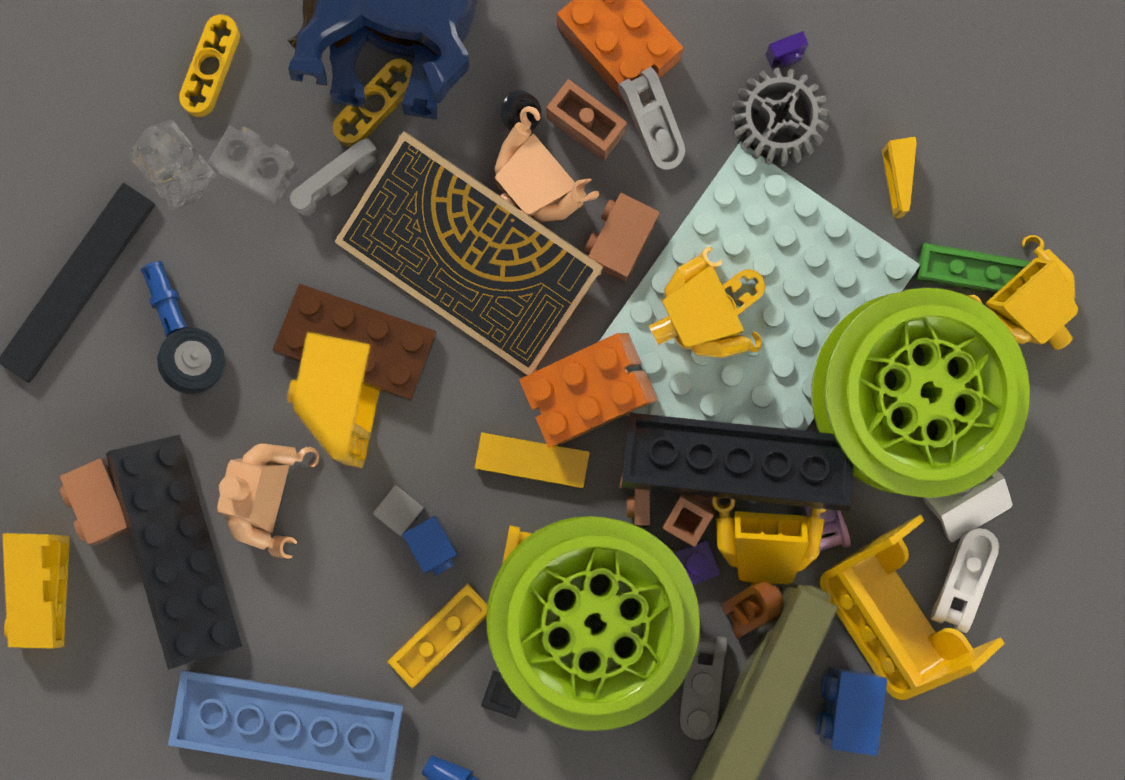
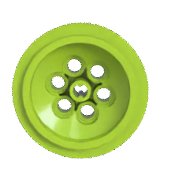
(858, 407)
(524, 613)

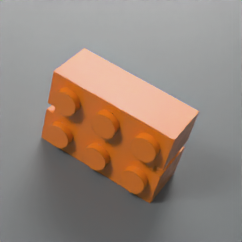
(619, 38)
(588, 389)

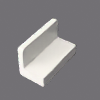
(971, 507)

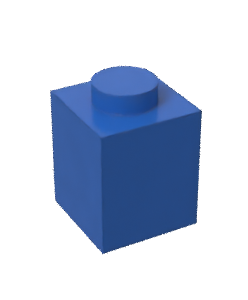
(431, 546)

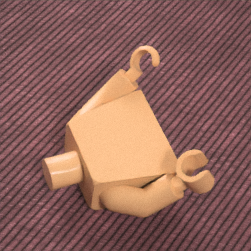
(534, 178)
(254, 492)

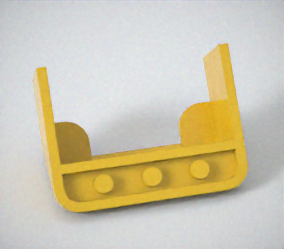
(333, 399)
(890, 623)

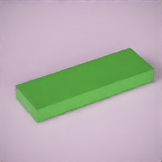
(966, 268)

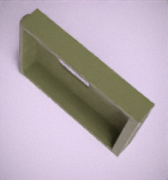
(766, 687)

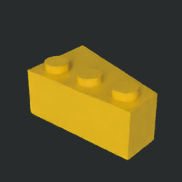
(35, 589)

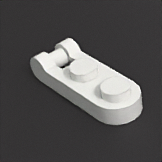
(967, 578)

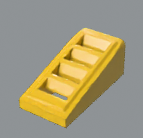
(899, 170)

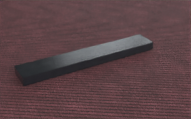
(76, 282)

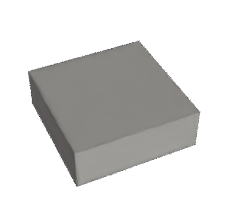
(398, 510)

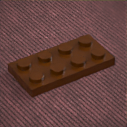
(396, 345)

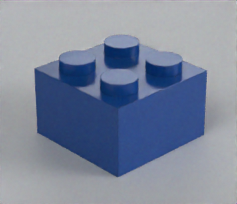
(851, 710)

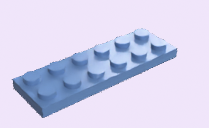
(286, 725)

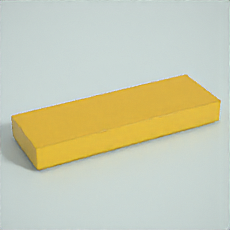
(532, 460)
(439, 636)

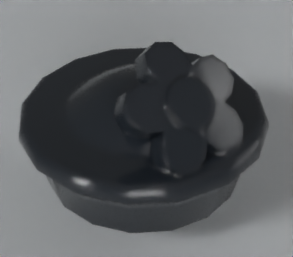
(512, 106)

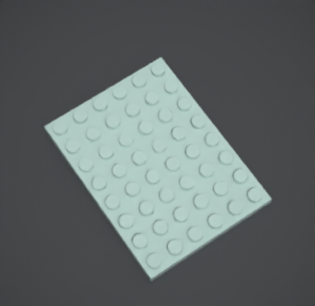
(814, 274)

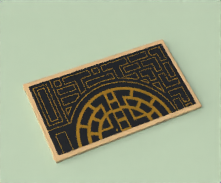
(468, 254)

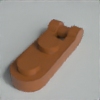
(753, 608)

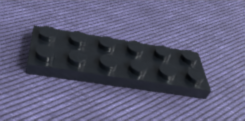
(736, 462)
(173, 550)

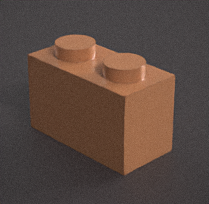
(586, 120)
(622, 236)
(94, 502)

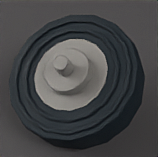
(191, 360)

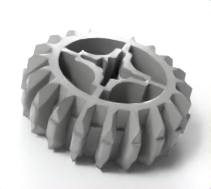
(790, 125)

